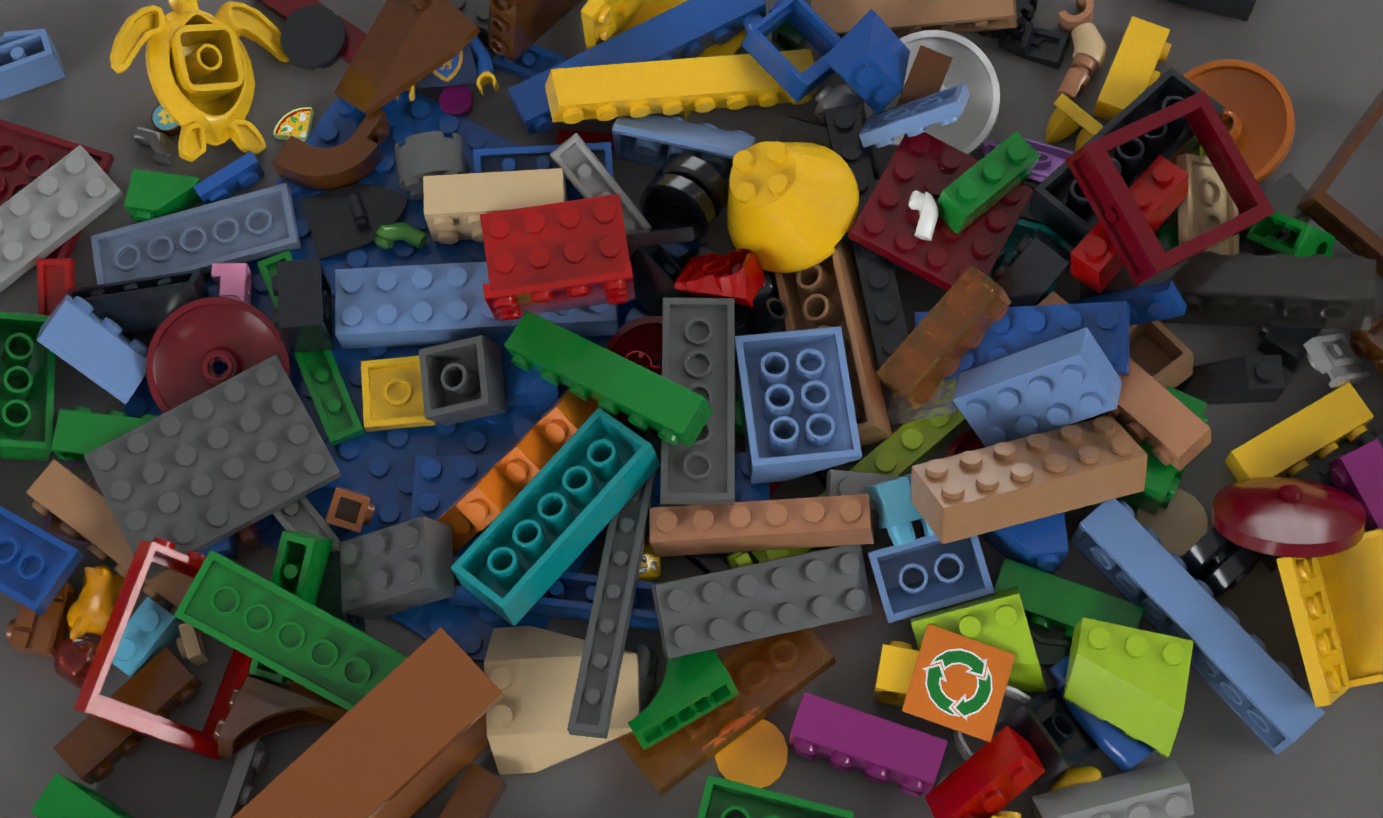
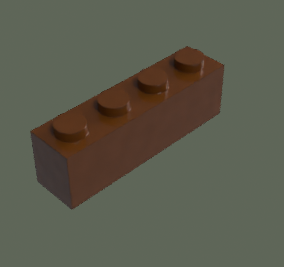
(155, 688)

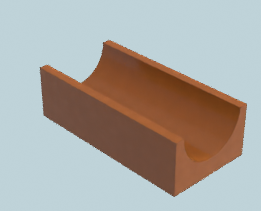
(393, 745)

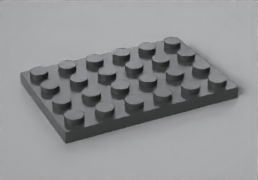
(214, 463)

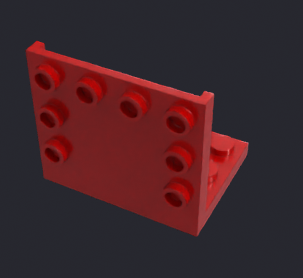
(556, 257)

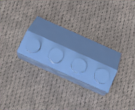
(657, 138)

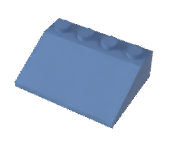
(795, 403)

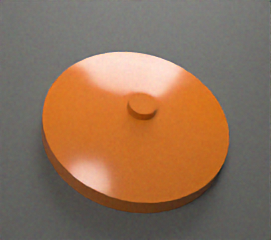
(1255, 111)

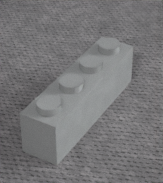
(1140, 793)

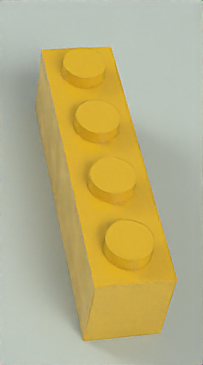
(1302, 437)

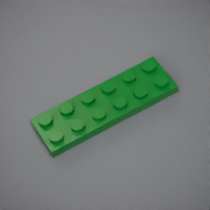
(286, 632)

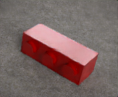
(987, 779)

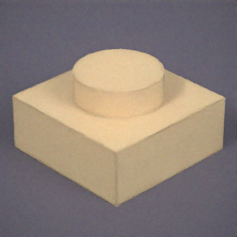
(192, 644)

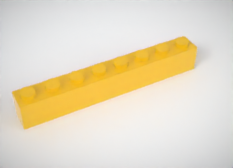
(667, 87)

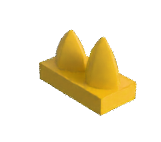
(1067, 120)

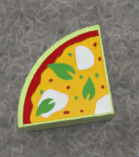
(295, 123)

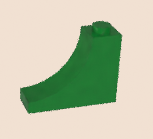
(689, 690)

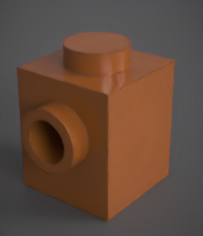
(349, 509)

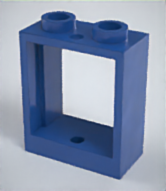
(811, 27)

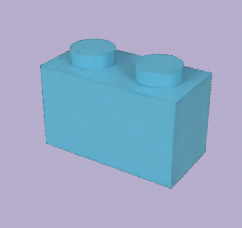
(145, 636)

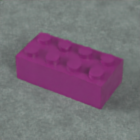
(866, 744)

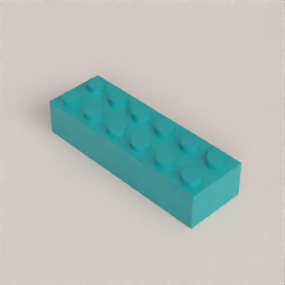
(556, 516)

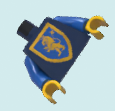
(469, 66)

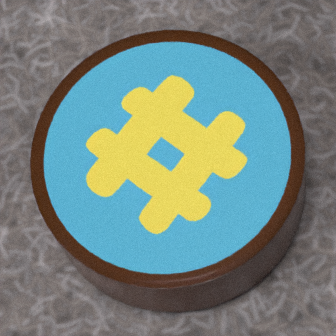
(163, 122)

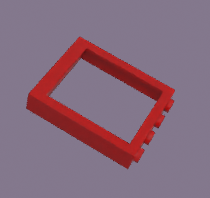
(135, 719)

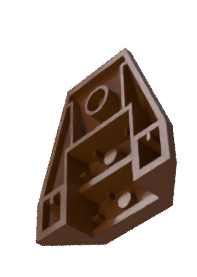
(402, 49)

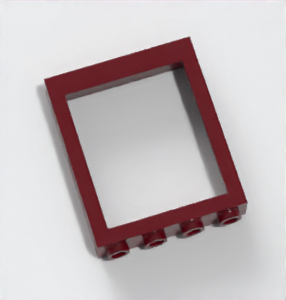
(1123, 217)

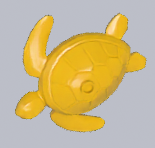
(200, 69)

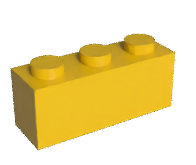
(1133, 67)

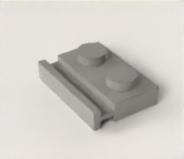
(1336, 358)

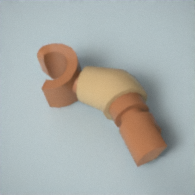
(1088, 46)

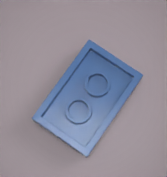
(915, 116)

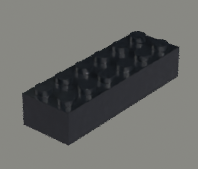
(1059, 198)

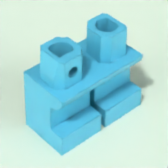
(896, 510)

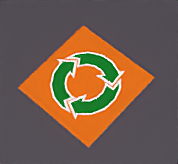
(958, 683)

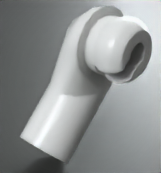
(928, 214)

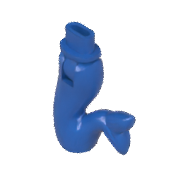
(1112, 740)

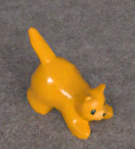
(95, 601)

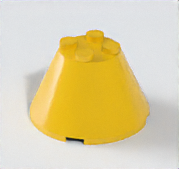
(790, 203)

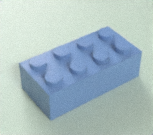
(1038, 389)

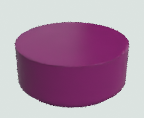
(456, 100)

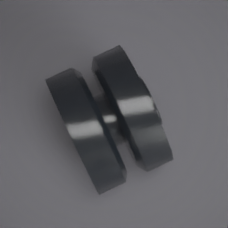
(684, 193)
(1227, 562)

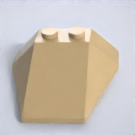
(538, 683)

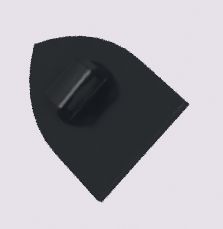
(350, 217)

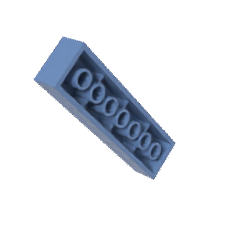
(435, 307)
(1181, 607)

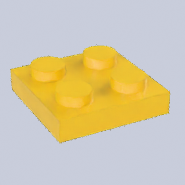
(393, 394)

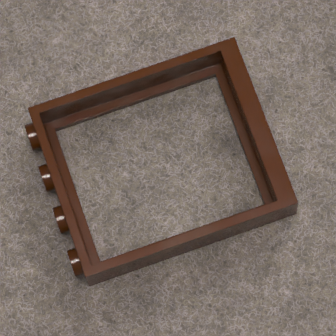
(1330, 213)

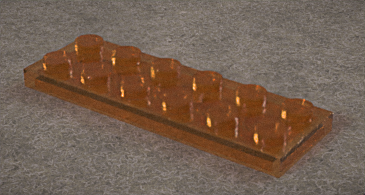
(765, 676)

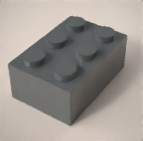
(397, 568)

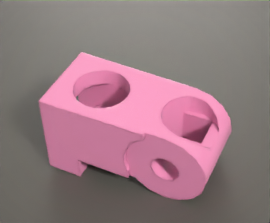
(234, 280)

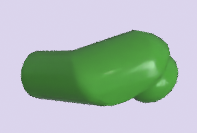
(400, 231)

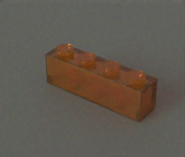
(944, 337)

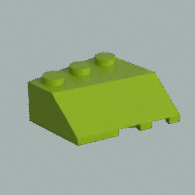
(995, 621)
(1130, 679)

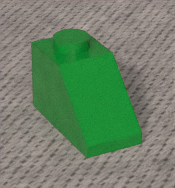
(159, 194)

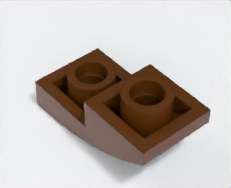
(925, 75)

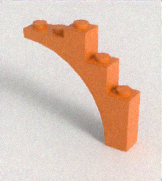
(516, 468)

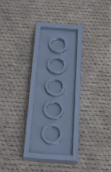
(193, 239)

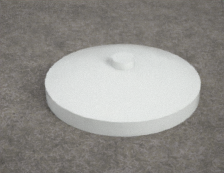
(968, 67)

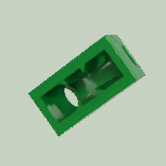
(1303, 239)

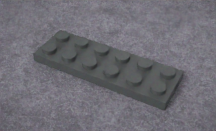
(701, 357)
(761, 600)

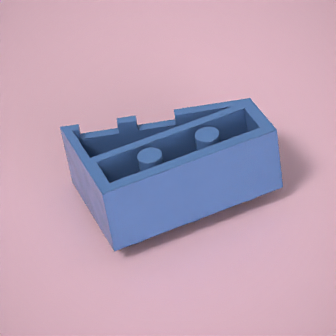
(27, 61)

